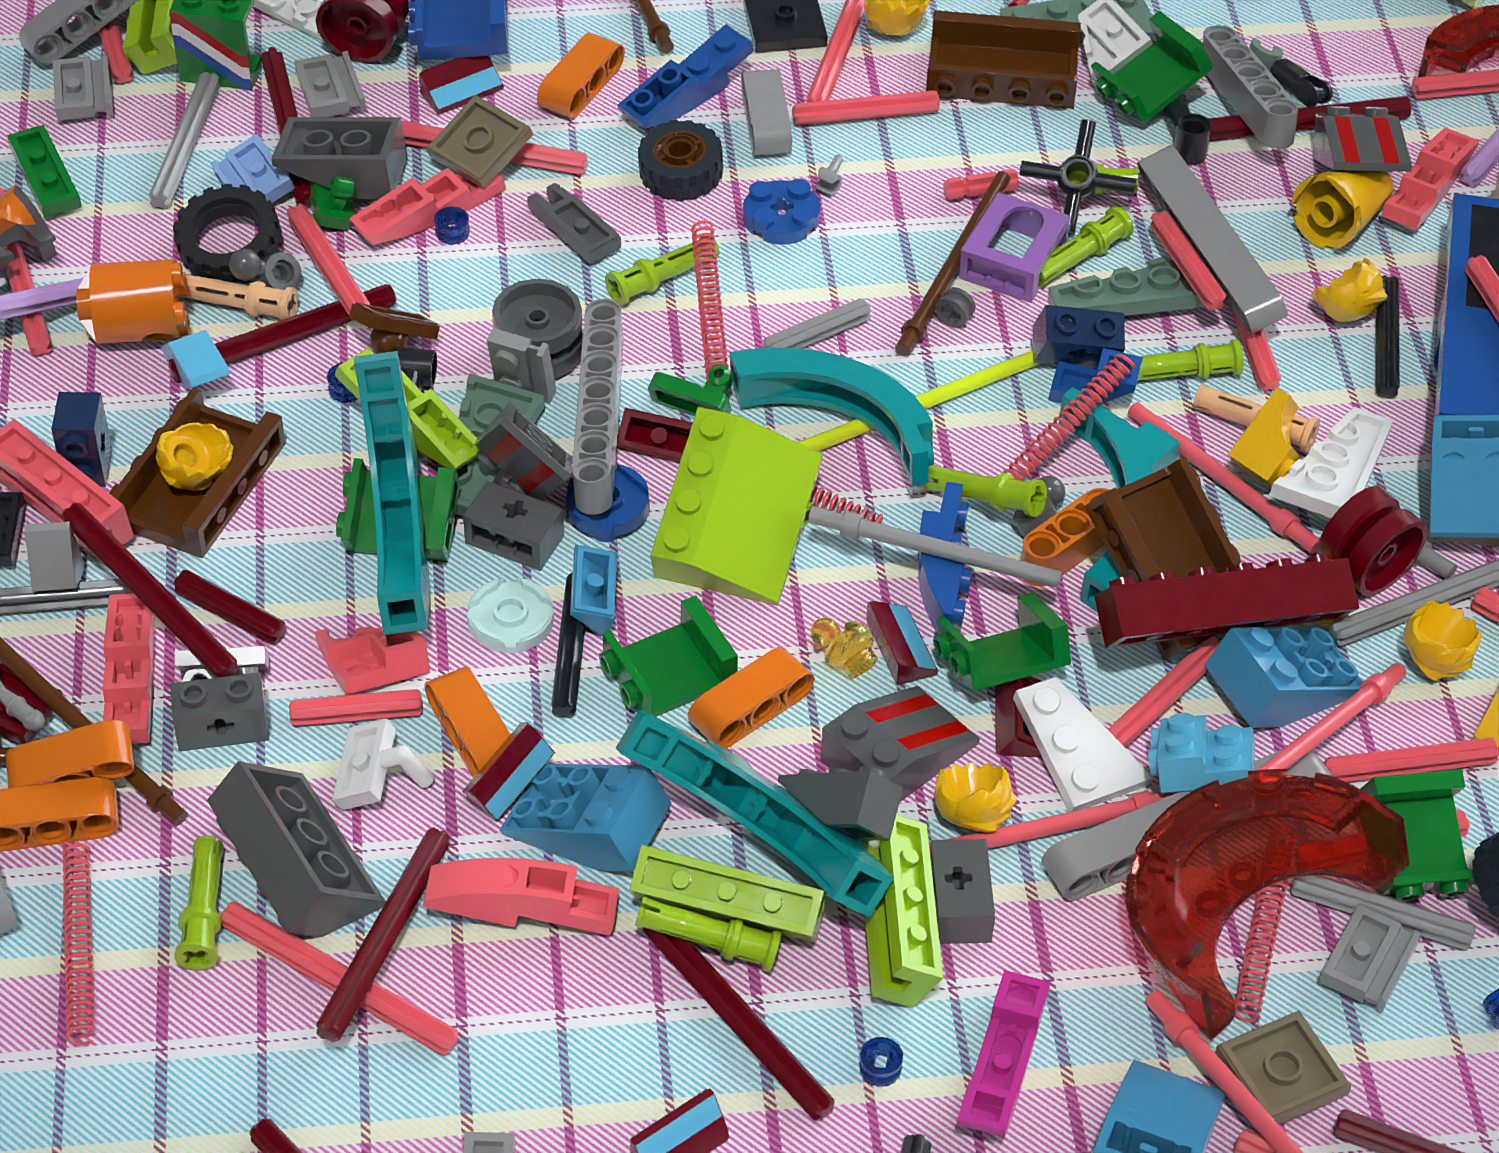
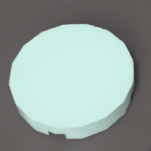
(510, 615)

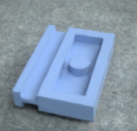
(252, 166)

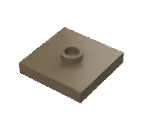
(479, 141)
(1285, 1067)

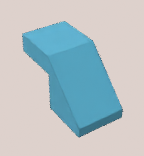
(196, 359)

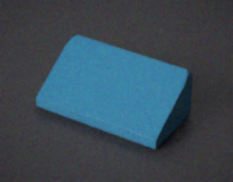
(594, 587)

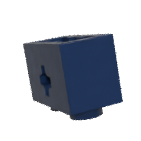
(1076, 335)
(83, 433)

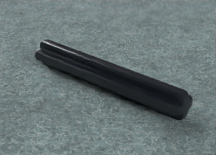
(1388, 340)
(568, 659)

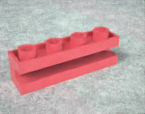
(54, 483)

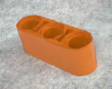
(580, 75)
(1064, 538)
(751, 697)
(466, 716)
(80, 753)
(57, 813)

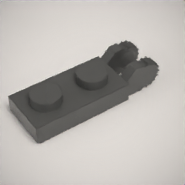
(575, 223)

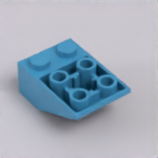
(1465, 476)
(1281, 673)
(590, 813)
(1159, 1114)

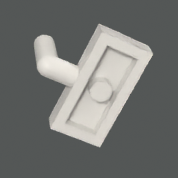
(366, 761)

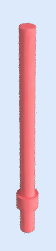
(1281, 520)
(1371, 691)
(1065, 821)
(1184, 1033)

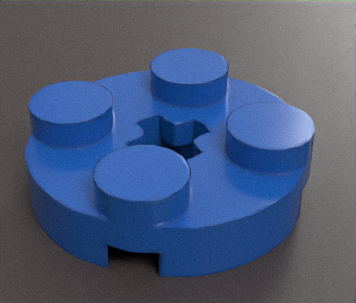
(793, 196)
(624, 515)

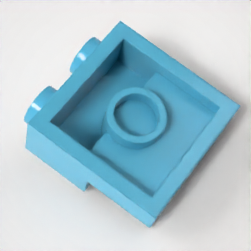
(1191, 756)

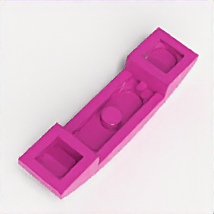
(1004, 1054)

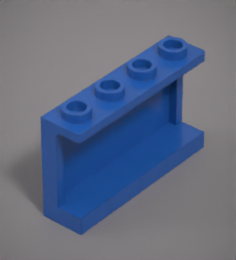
(458, 28)

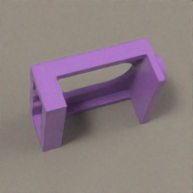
(1004, 271)

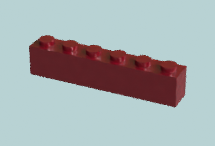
(1215, 602)

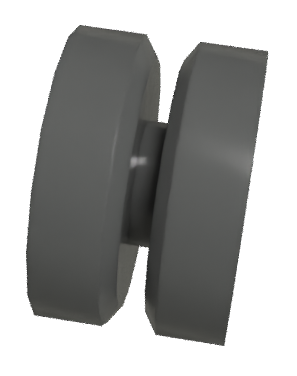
(544, 314)

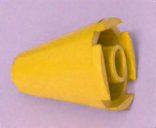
(1339, 204)

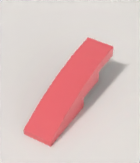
(1430, 178)
(413, 205)
(129, 664)

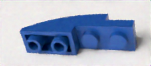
(684, 86)
(938, 577)

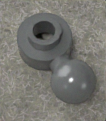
(246, 265)
(1055, 497)

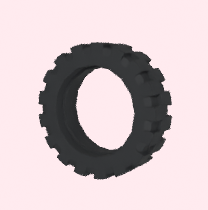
(220, 204)

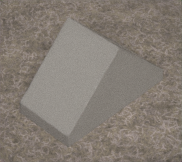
(53, 556)

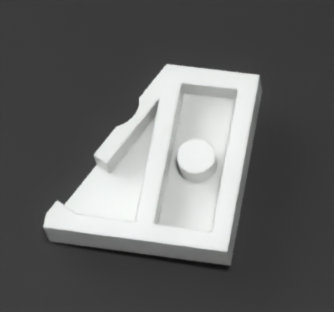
(1110, 36)

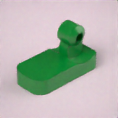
(333, 205)
(688, 396)

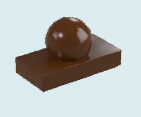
(392, 326)

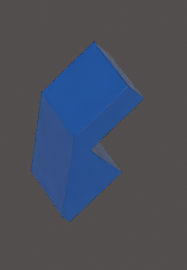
(1076, 376)

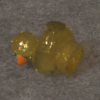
(846, 649)

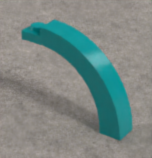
(841, 385)

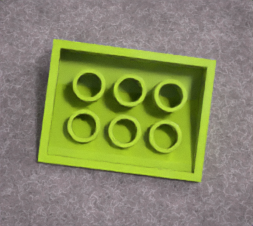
(735, 508)

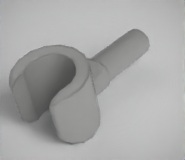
(830, 180)

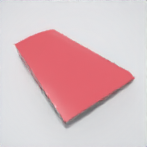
(373, 658)

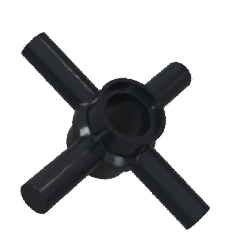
(1078, 162)

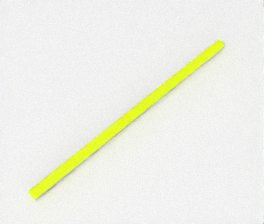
(929, 399)

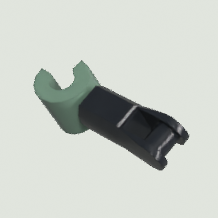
(1294, 79)

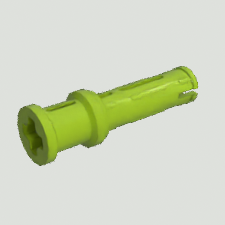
(1093, 239)
(648, 274)
(1199, 361)
(1001, 491)
(200, 918)
(730, 938)

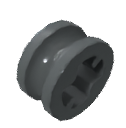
(955, 307)

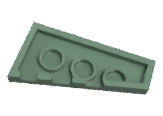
(1069, 9)
(1141, 291)
(478, 409)

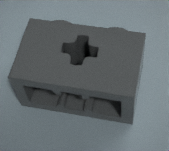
(513, 525)
(219, 712)
(962, 890)

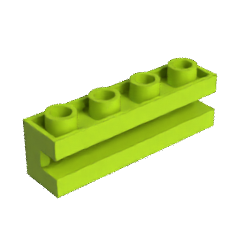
(150, 36)
(729, 893)
(904, 924)

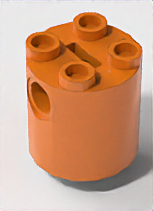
(133, 301)

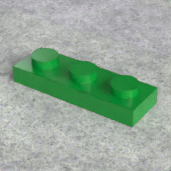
(44, 171)

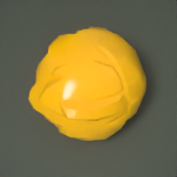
(895, 16)
(1353, 294)
(193, 455)
(1441, 640)
(974, 796)

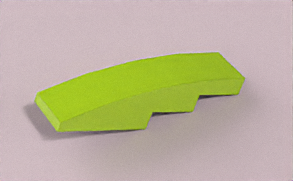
(435, 426)

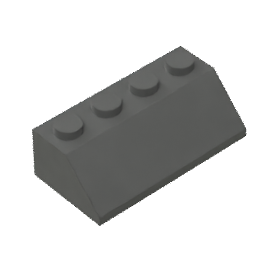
(293, 849)

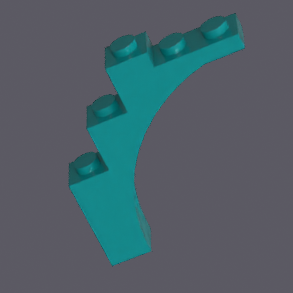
(1129, 457)
(399, 517)
(731, 784)

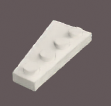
(1337, 465)

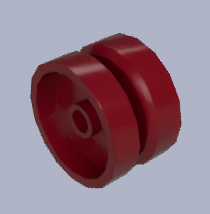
(361, 26)
(1375, 539)

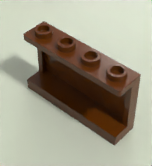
(1004, 59)
(197, 518)
(1161, 528)

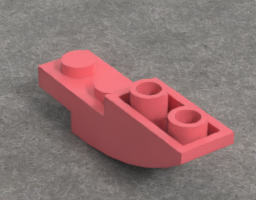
(515, 887)

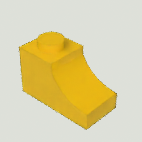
(1265, 444)

